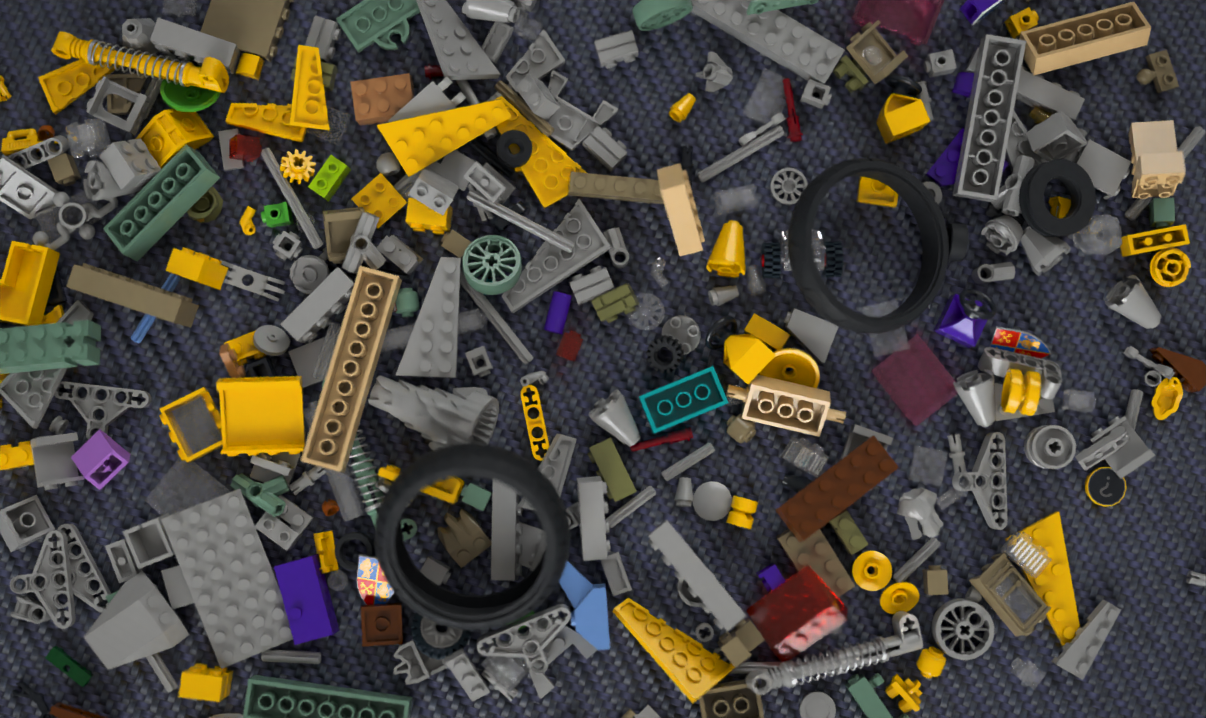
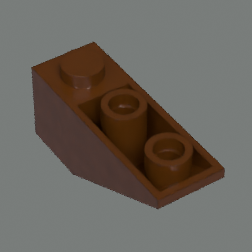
(1187, 369)

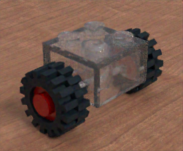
(827, 256)

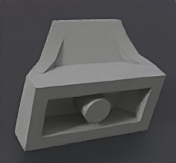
(122, 560)

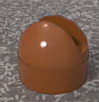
(42, 132)
(330, 507)

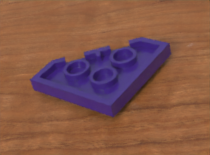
(945, 167)

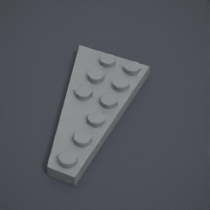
(454, 45)

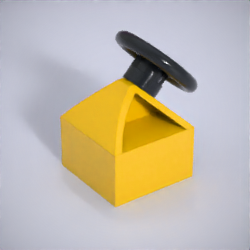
(901, 113)
(742, 352)

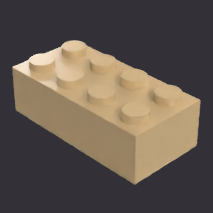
(681, 209)

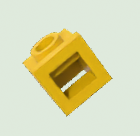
(1016, 24)

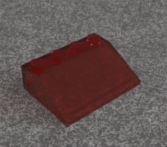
(797, 614)

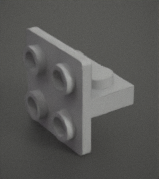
(271, 466)

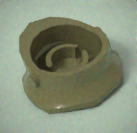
(207, 207)

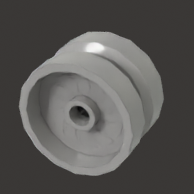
(1061, 451)

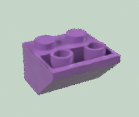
(100, 459)

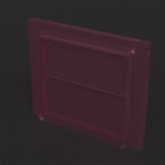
(916, 381)

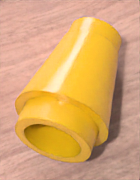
(681, 108)

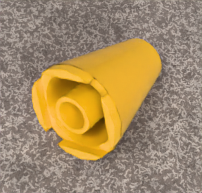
(728, 251)

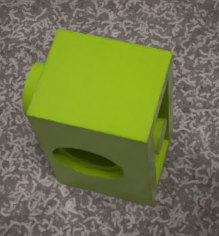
(329, 178)

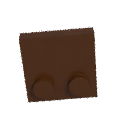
(381, 624)

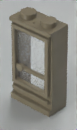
(1010, 596)

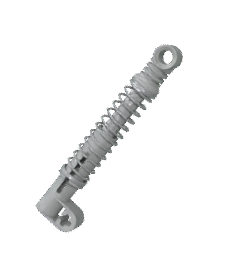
(876, 650)

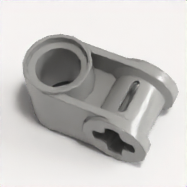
(28, 609)

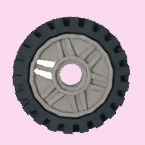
(434, 643)

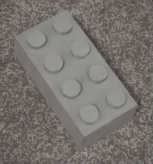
(193, 45)
(320, 307)

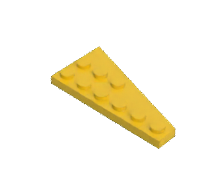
(434, 135)
(548, 165)
(1055, 581)
(678, 654)

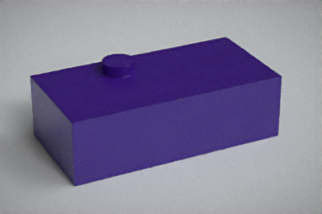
(306, 599)

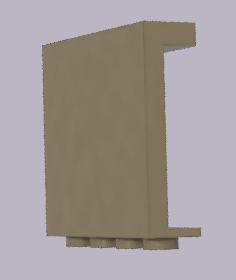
(248, 23)

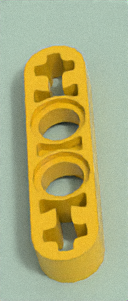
(532, 423)

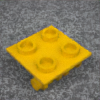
(379, 199)

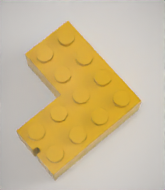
(26, 283)

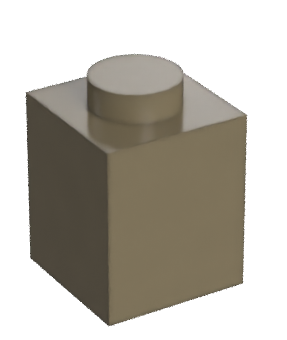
(64, 169)
(455, 243)
(935, 580)

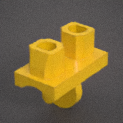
(908, 690)

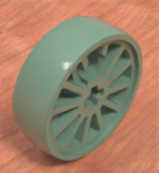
(659, 13)
(499, 261)

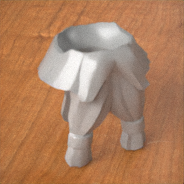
(919, 505)

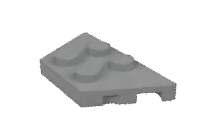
(23, 189)

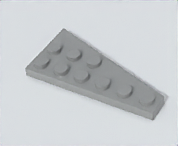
(554, 264)
(434, 338)
(33, 390)

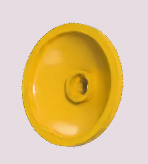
(804, 367)

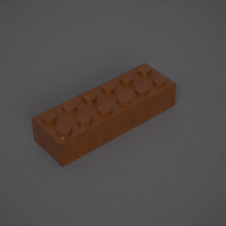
(837, 489)

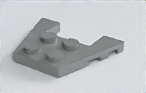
(570, 123)
(552, 650)

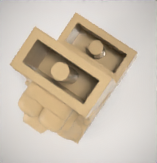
(1155, 159)

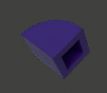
(963, 84)

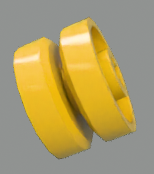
(1020, 392)

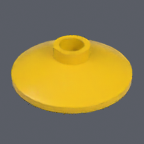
(881, 574)
(899, 597)

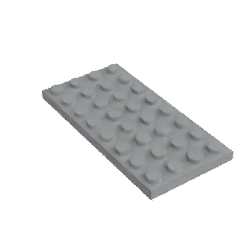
(229, 577)

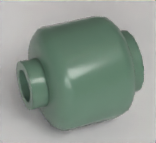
(406, 302)

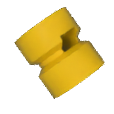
(742, 512)

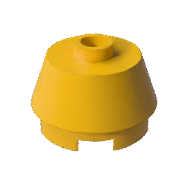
(1169, 267)

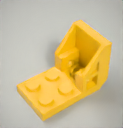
(171, 132)

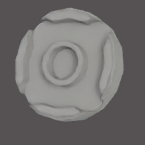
(308, 273)

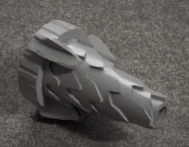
(442, 417)

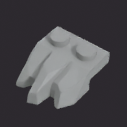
(416, 663)

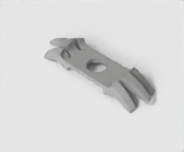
(258, 285)

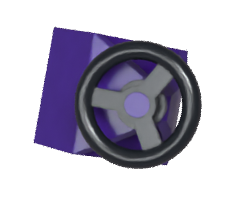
(965, 318)

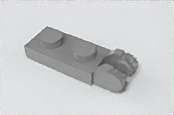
(1103, 448)

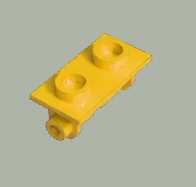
(326, 549)

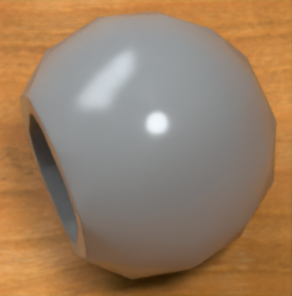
(388, 164)

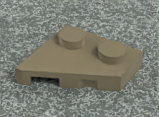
(118, 105)

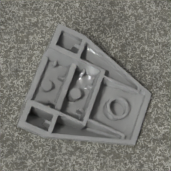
(135, 624)

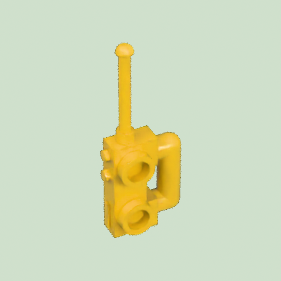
(12, 146)

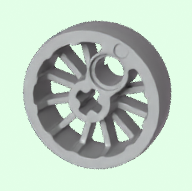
(983, 618)

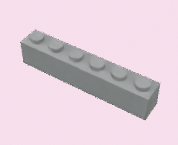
(1040, 92)
(505, 533)
(696, 574)

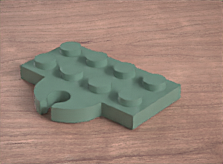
(377, 22)

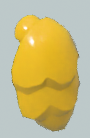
(1167, 398)

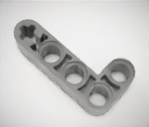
(1001, 360)

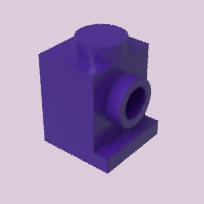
(771, 576)

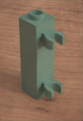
(866, 697)

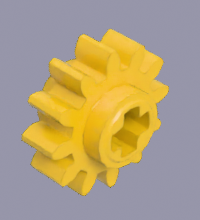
(297, 166)

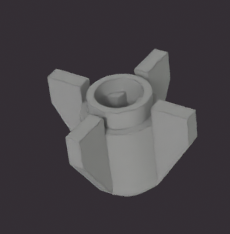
(717, 73)

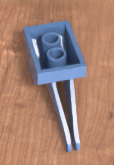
(589, 605)

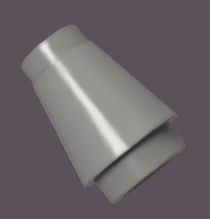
(721, 295)
(684, 493)

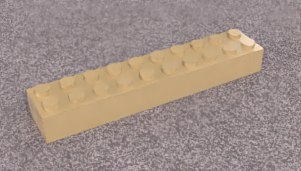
(351, 369)

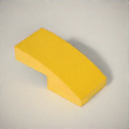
(767, 332)

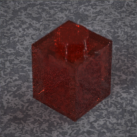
(244, 148)
(570, 346)

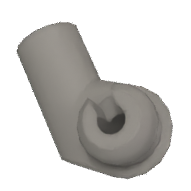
(532, 377)

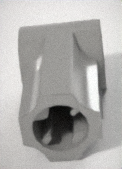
(616, 241)
(994, 272)

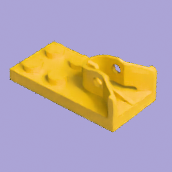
(447, 489)

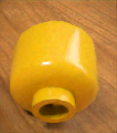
(931, 662)

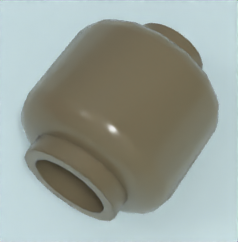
(740, 429)

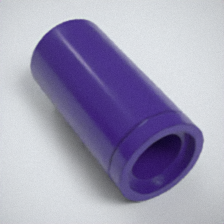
(557, 312)

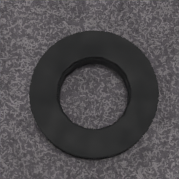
(1080, 189)

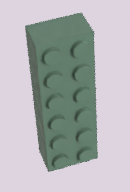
(161, 203)

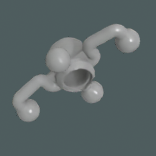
(86, 231)

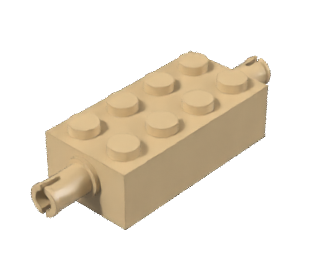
(786, 405)

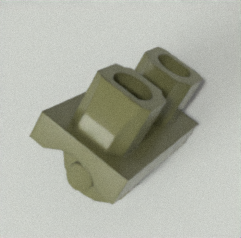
(854, 71)

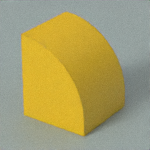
(250, 66)

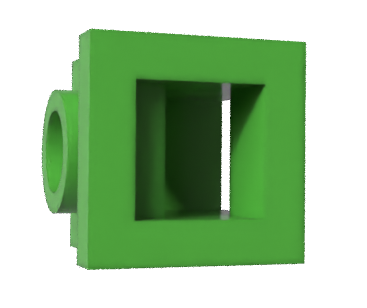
(284, 215)

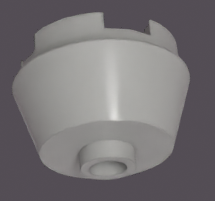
(1002, 234)

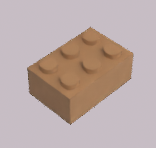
(381, 97)

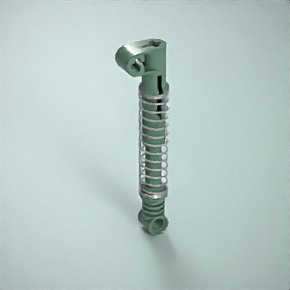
(367, 477)

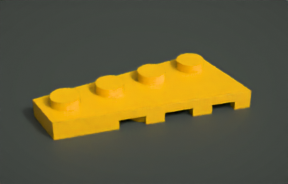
(71, 82)
(308, 96)
(267, 119)

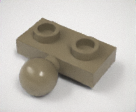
(1160, 71)

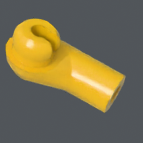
(246, 221)

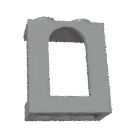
(105, 87)

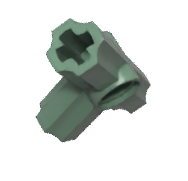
(264, 494)

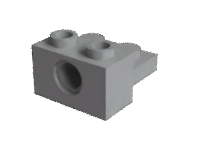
(281, 532)

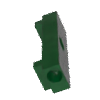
(77, 671)

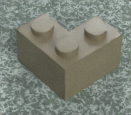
(740, 641)

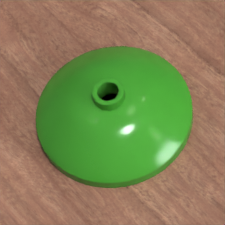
(187, 98)

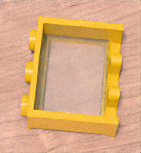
(193, 424)

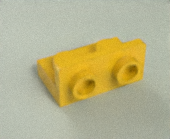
(245, 348)

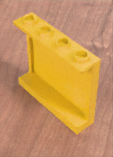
(262, 415)

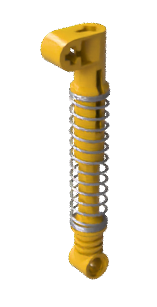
(210, 75)

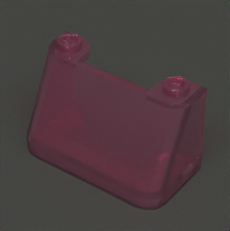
(905, 17)

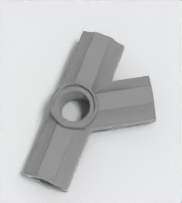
(1009, 193)
(367, 252)

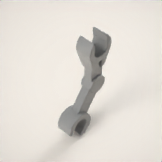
(775, 120)
(1164, 370)

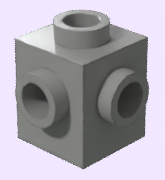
(283, 239)

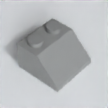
(1055, 137)
(24, 523)

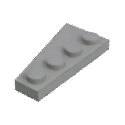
(556, 463)

